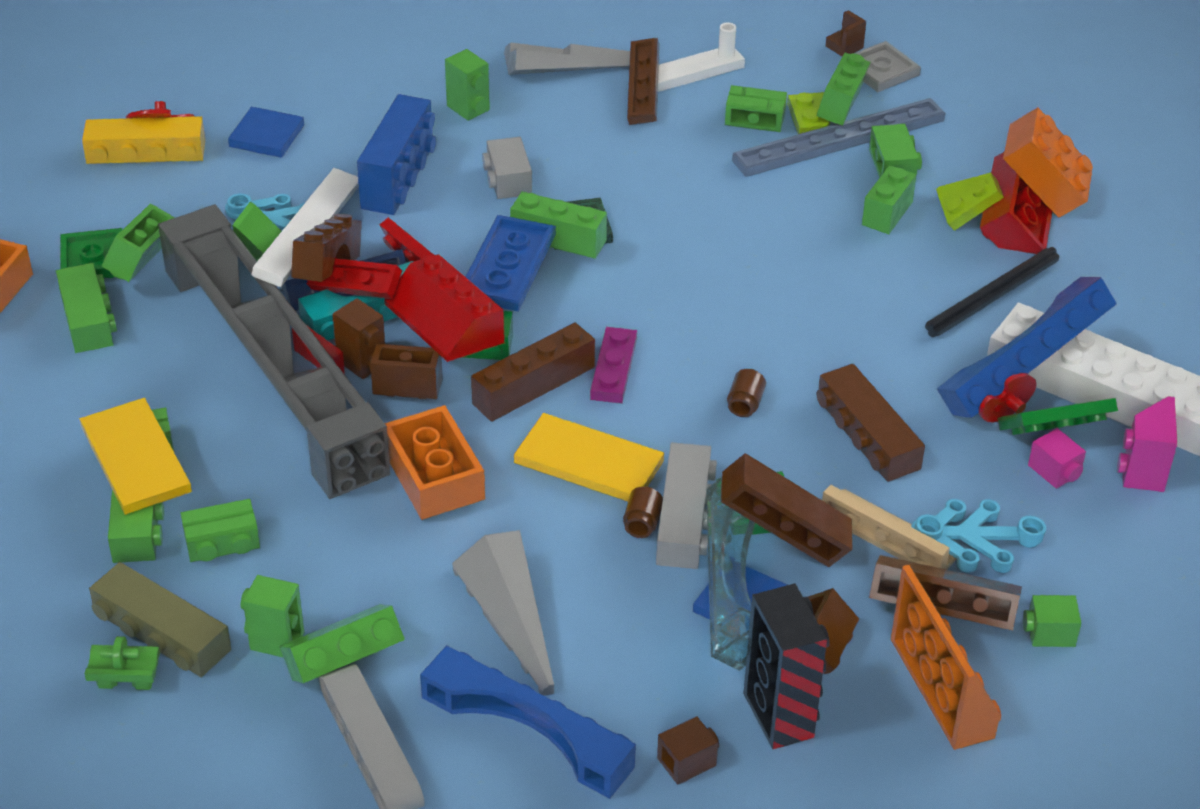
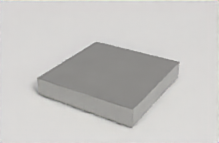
(887, 66)

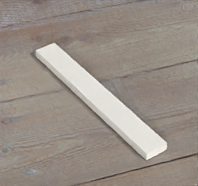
(327, 200)

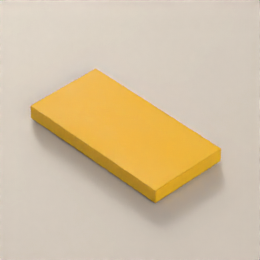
(135, 455)
(588, 457)

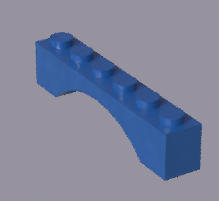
(1066, 317)
(467, 686)

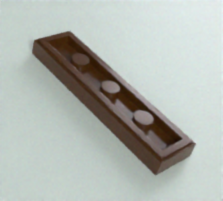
(643, 81)

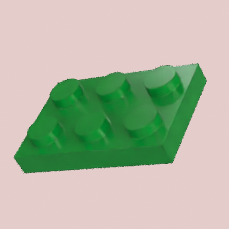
(1058, 416)

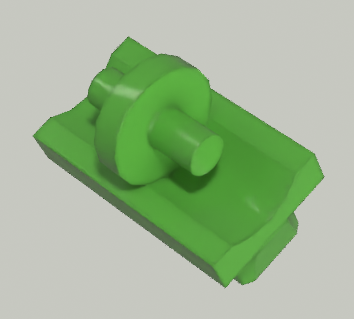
(122, 664)

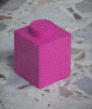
(1057, 458)

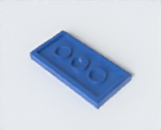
(510, 259)

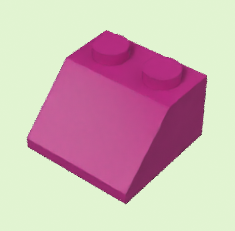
(1149, 447)

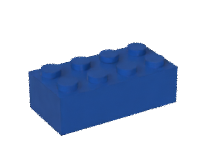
(396, 154)

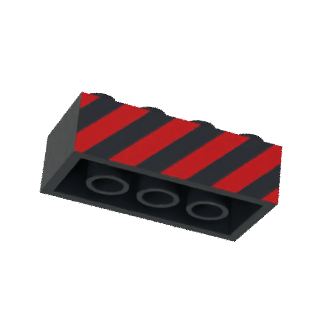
(785, 665)

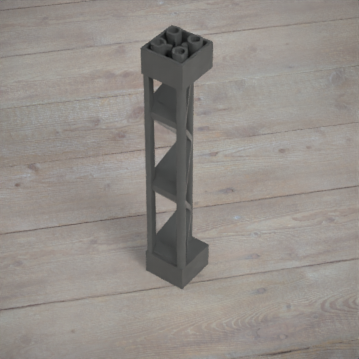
(343, 444)

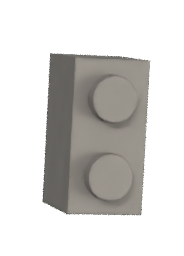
(507, 167)

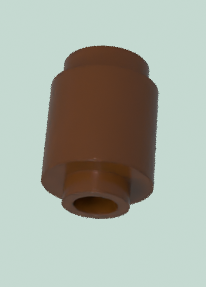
(746, 392)
(642, 511)

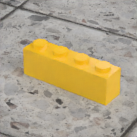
(144, 140)

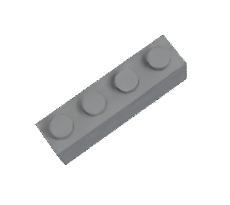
(683, 506)

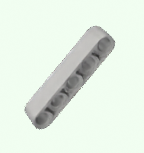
(371, 740)

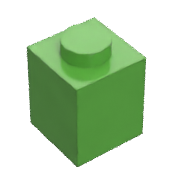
(1053, 620)

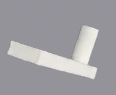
(704, 64)

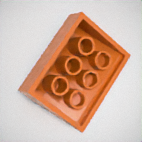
(941, 667)

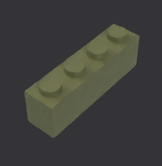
(160, 619)

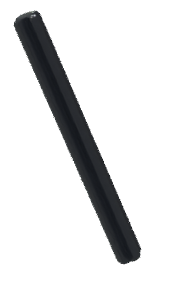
(991, 292)

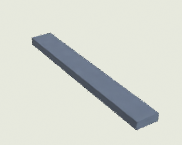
(833, 137)

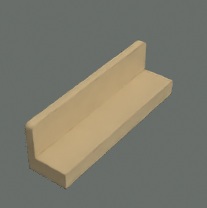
(888, 530)

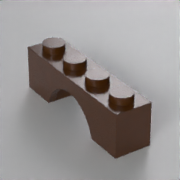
(316, 249)

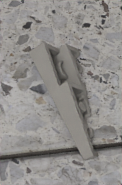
(541, 59)
(501, 583)

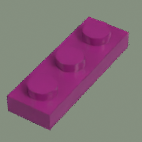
(613, 365)

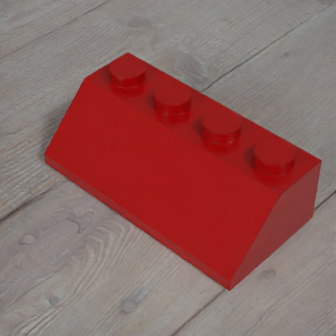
(1020, 218)
(446, 309)

